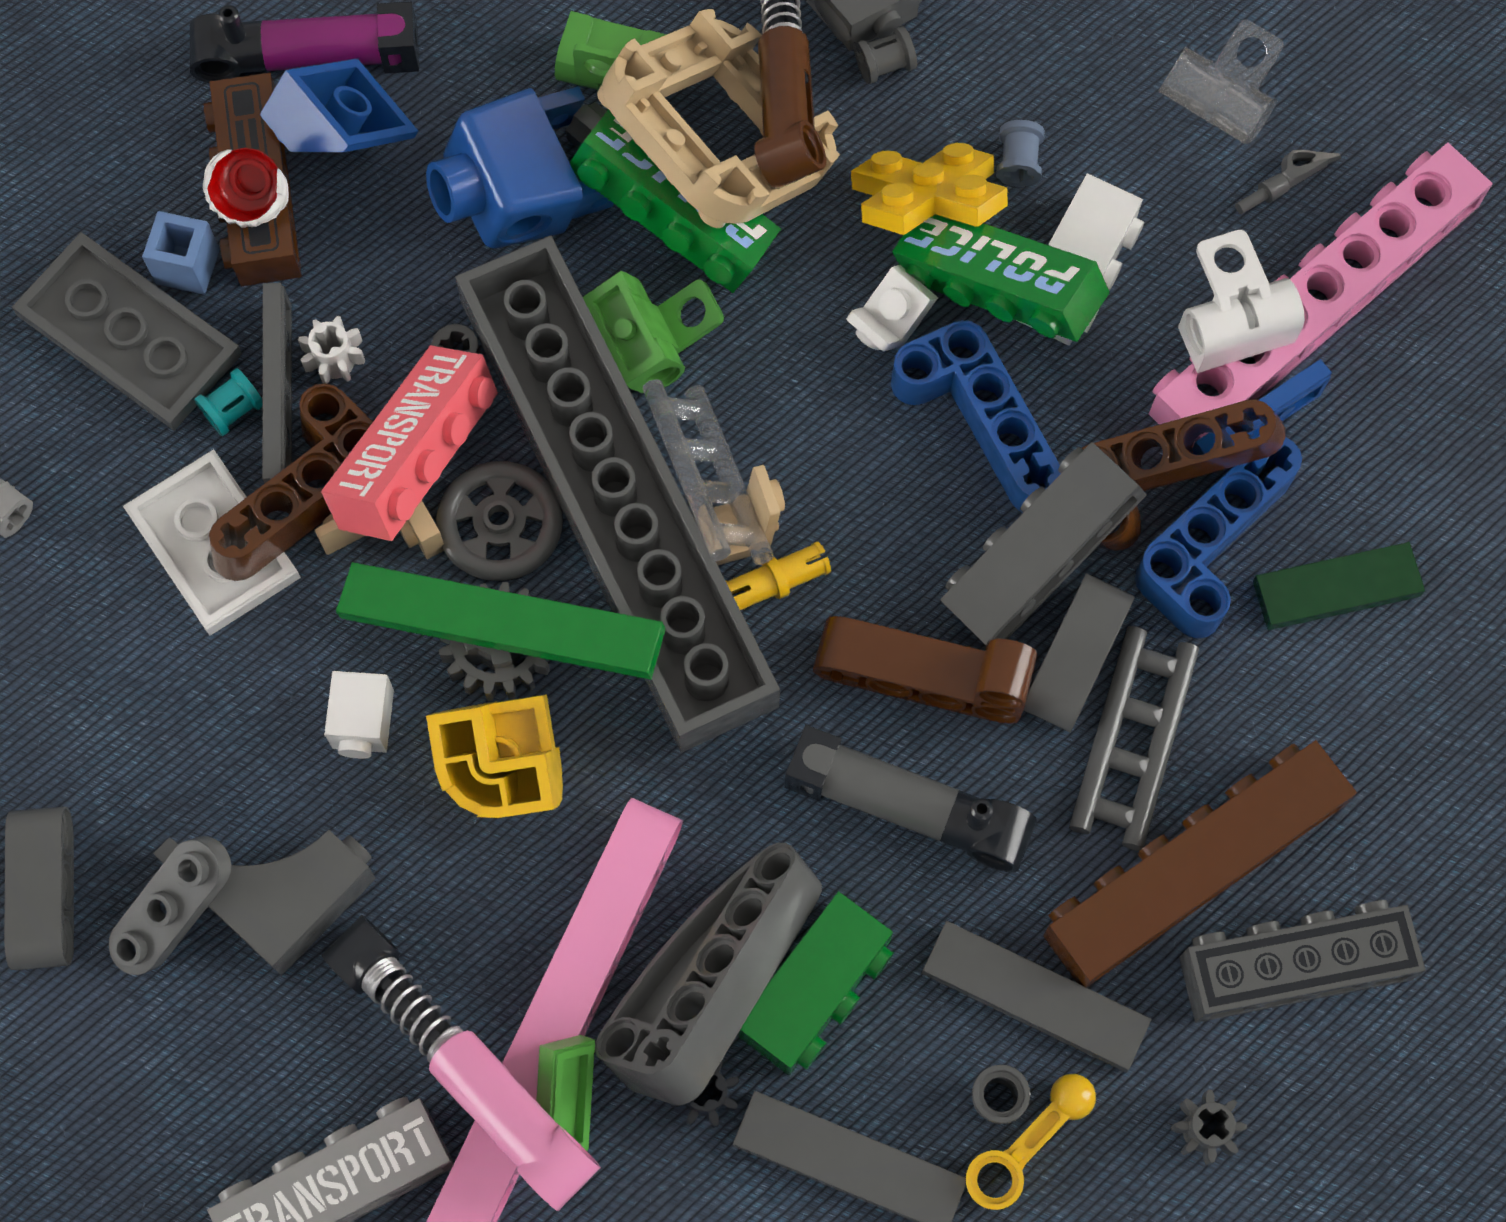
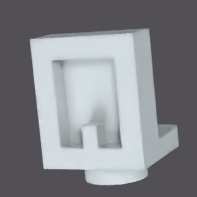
(892, 311)

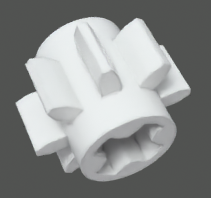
(338, 348)

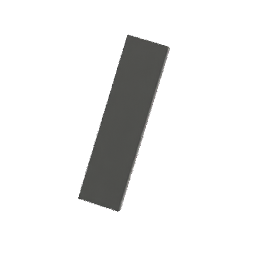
(276, 380)
(1036, 996)
(848, 1161)

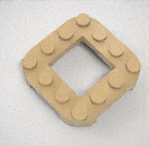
(636, 96)

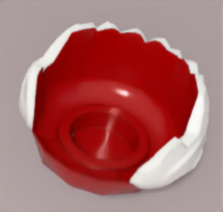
(245, 187)

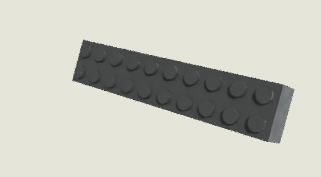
(617, 490)

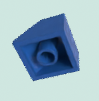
(334, 110)

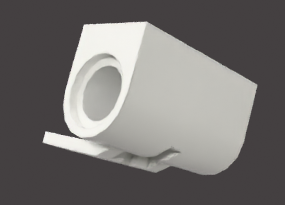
(1246, 309)

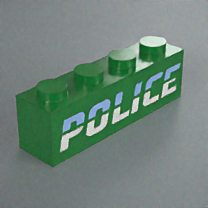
(632, 181)
(1005, 275)

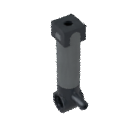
(984, 828)

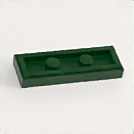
(1338, 586)

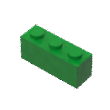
(817, 985)

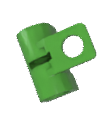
(591, 48)
(648, 336)

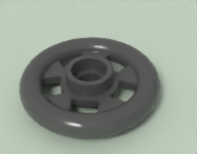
(524, 554)

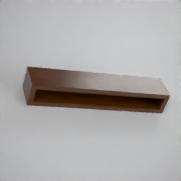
(1197, 864)

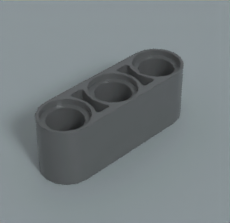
(1078, 652)
(39, 888)

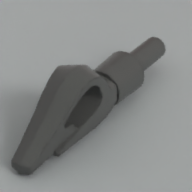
(1289, 177)

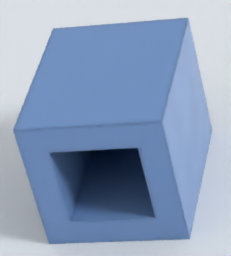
(181, 252)

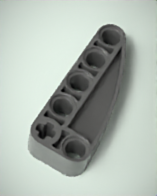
(708, 979)

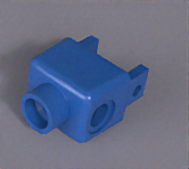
(511, 170)

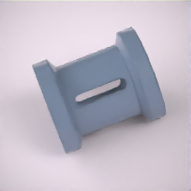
(1020, 153)

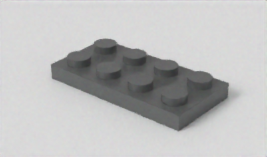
(127, 330)

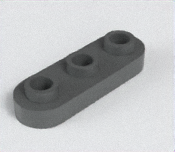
(185, 901)

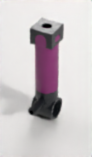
(227, 46)

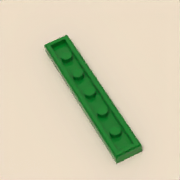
(501, 620)

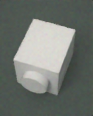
(359, 713)

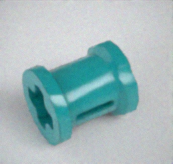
(229, 402)

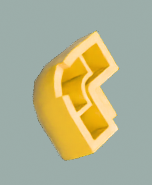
(498, 757)

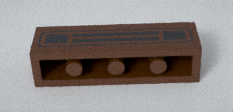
(270, 249)

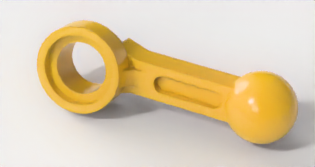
(1071, 1099)

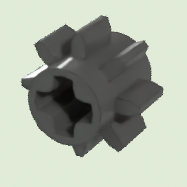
(1224, 1130)

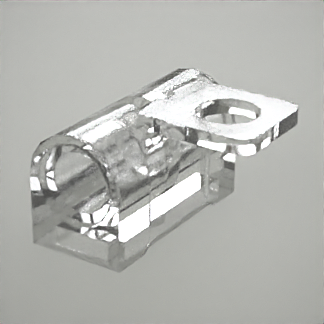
(1226, 90)

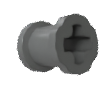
(885, 55)

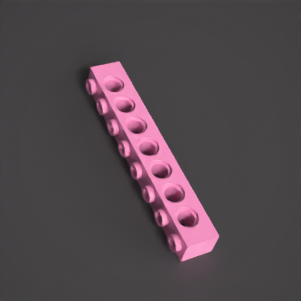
(1442, 179)

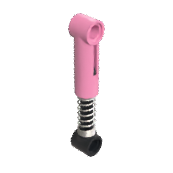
(465, 1067)

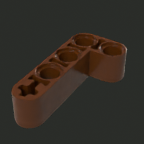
(1178, 458)
(244, 552)
(927, 669)

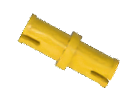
(779, 576)

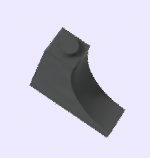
(290, 901)

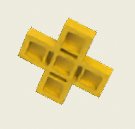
(913, 191)

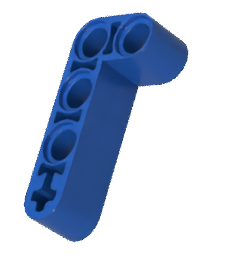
(986, 419)
(1224, 525)

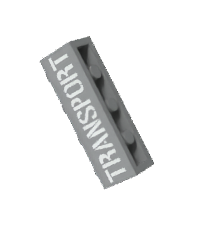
(348, 1176)

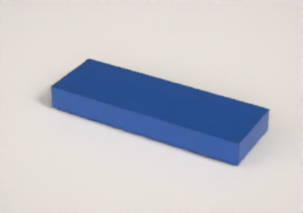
(1283, 400)

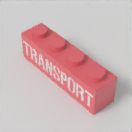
(410, 443)

